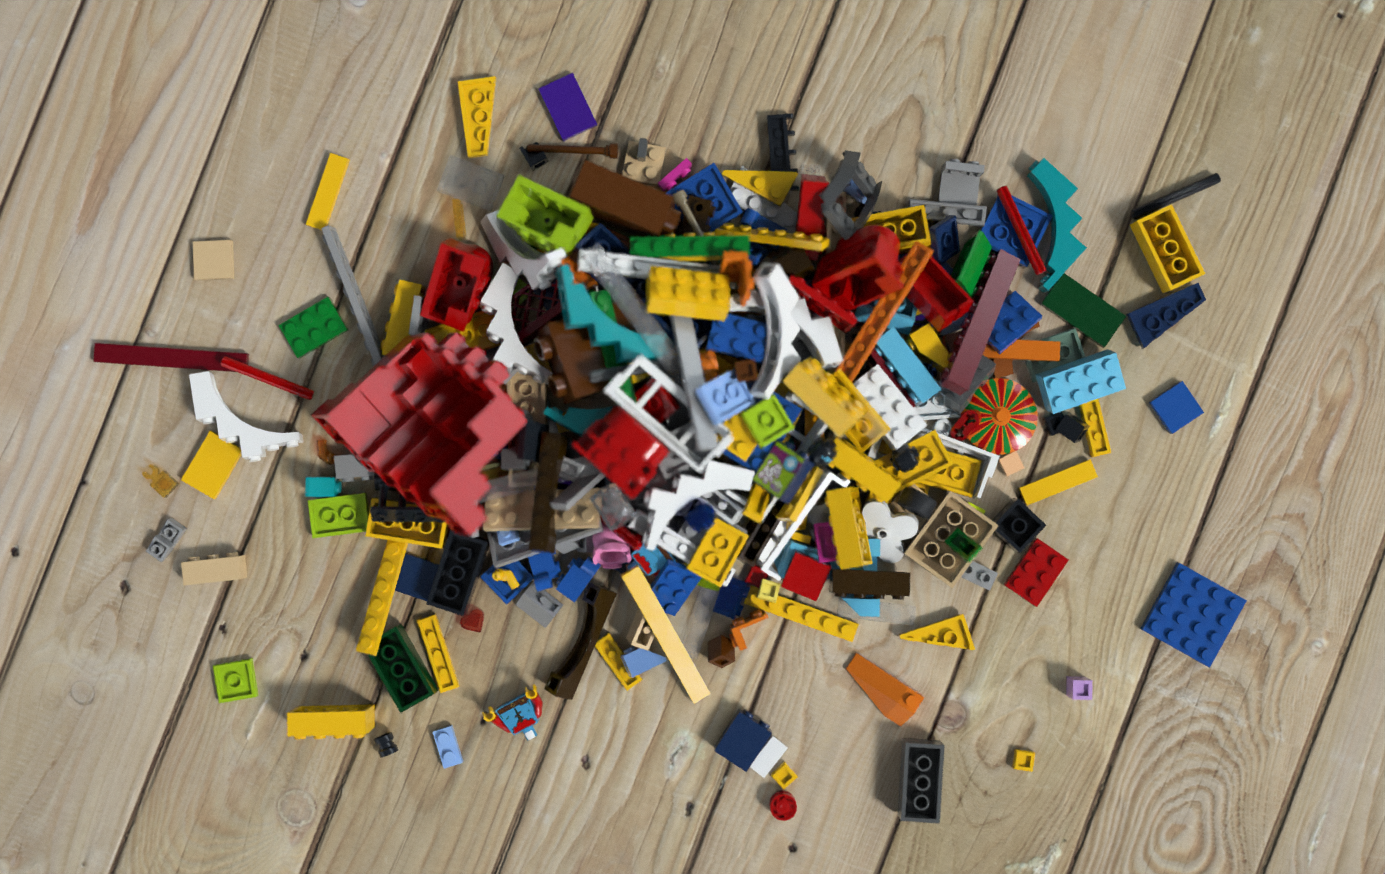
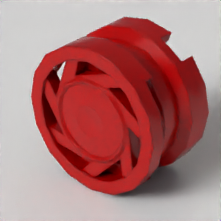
(783, 805)

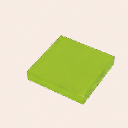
(767, 421)
(235, 680)

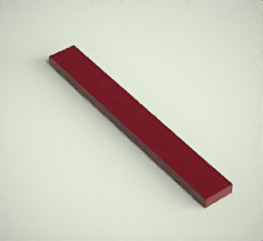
(164, 357)

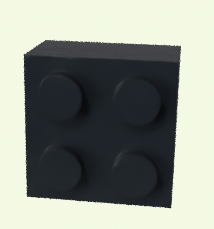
(1017, 525)

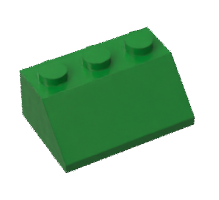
(971, 262)

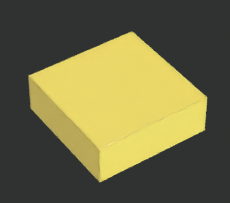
(768, 590)

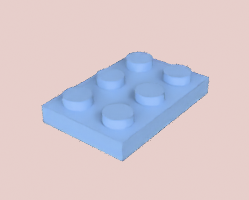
(725, 397)

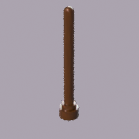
(610, 150)

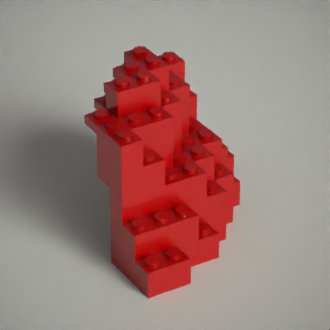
(428, 424)

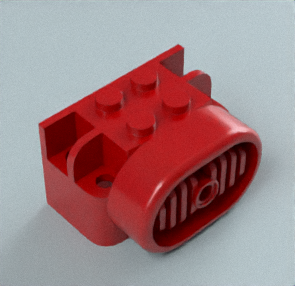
(861, 268)
(457, 283)
(622, 450)

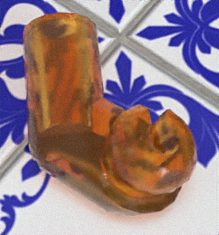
(324, 454)

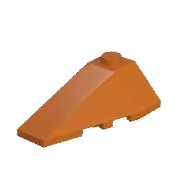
(887, 692)

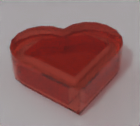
(473, 621)

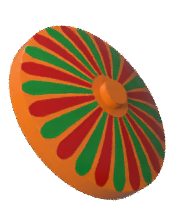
(1007, 416)

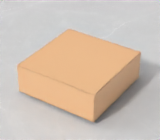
(1011, 463)

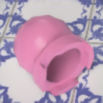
(610, 549)

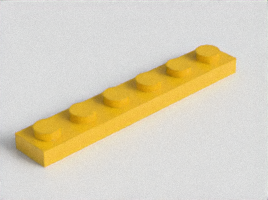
(776, 237)
(381, 597)
(804, 615)

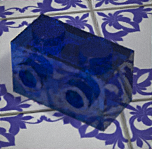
(701, 517)
(731, 597)

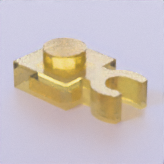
(162, 482)

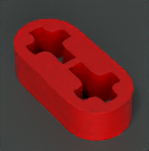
(969, 428)

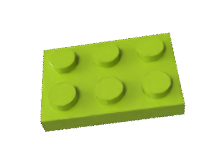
(338, 515)

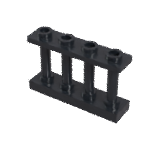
(396, 514)

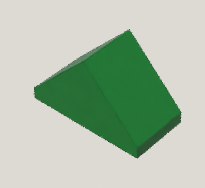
(963, 545)

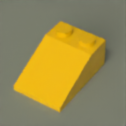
(928, 347)

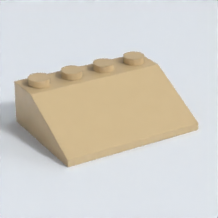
(929, 546)

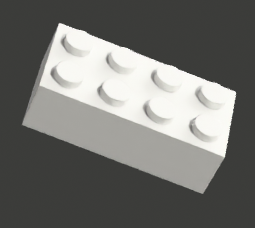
(891, 406)

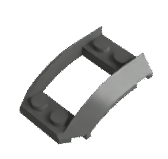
(849, 169)

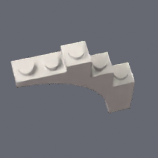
(522, 257)
(782, 328)
(501, 329)
(814, 332)
(211, 407)
(686, 488)

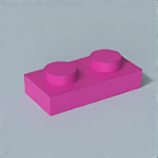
(670, 179)
(824, 543)

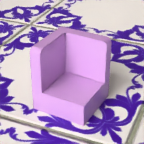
(1079, 688)

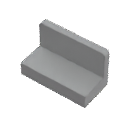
(539, 605)

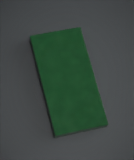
(1083, 310)

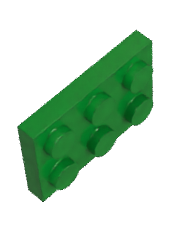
(313, 327)

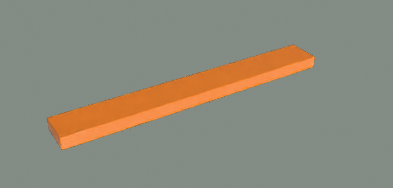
(884, 312)

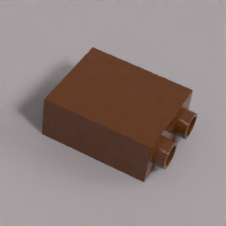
(625, 202)
(573, 358)

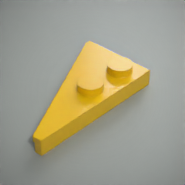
(768, 184)
(946, 632)

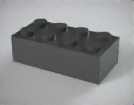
(920, 780)

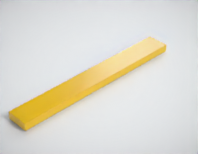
(665, 633)

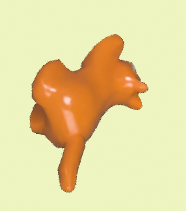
(709, 365)

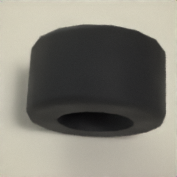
(917, 502)

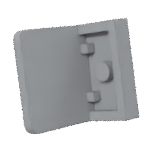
(960, 182)

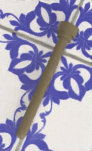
(680, 199)

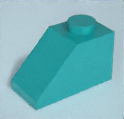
(322, 487)

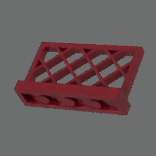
(529, 332)

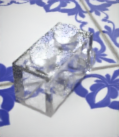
(613, 506)

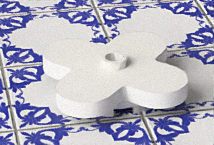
(888, 528)

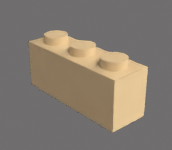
(214, 569)

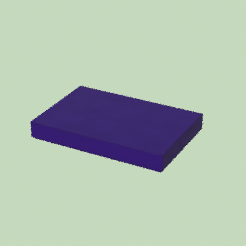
(568, 107)

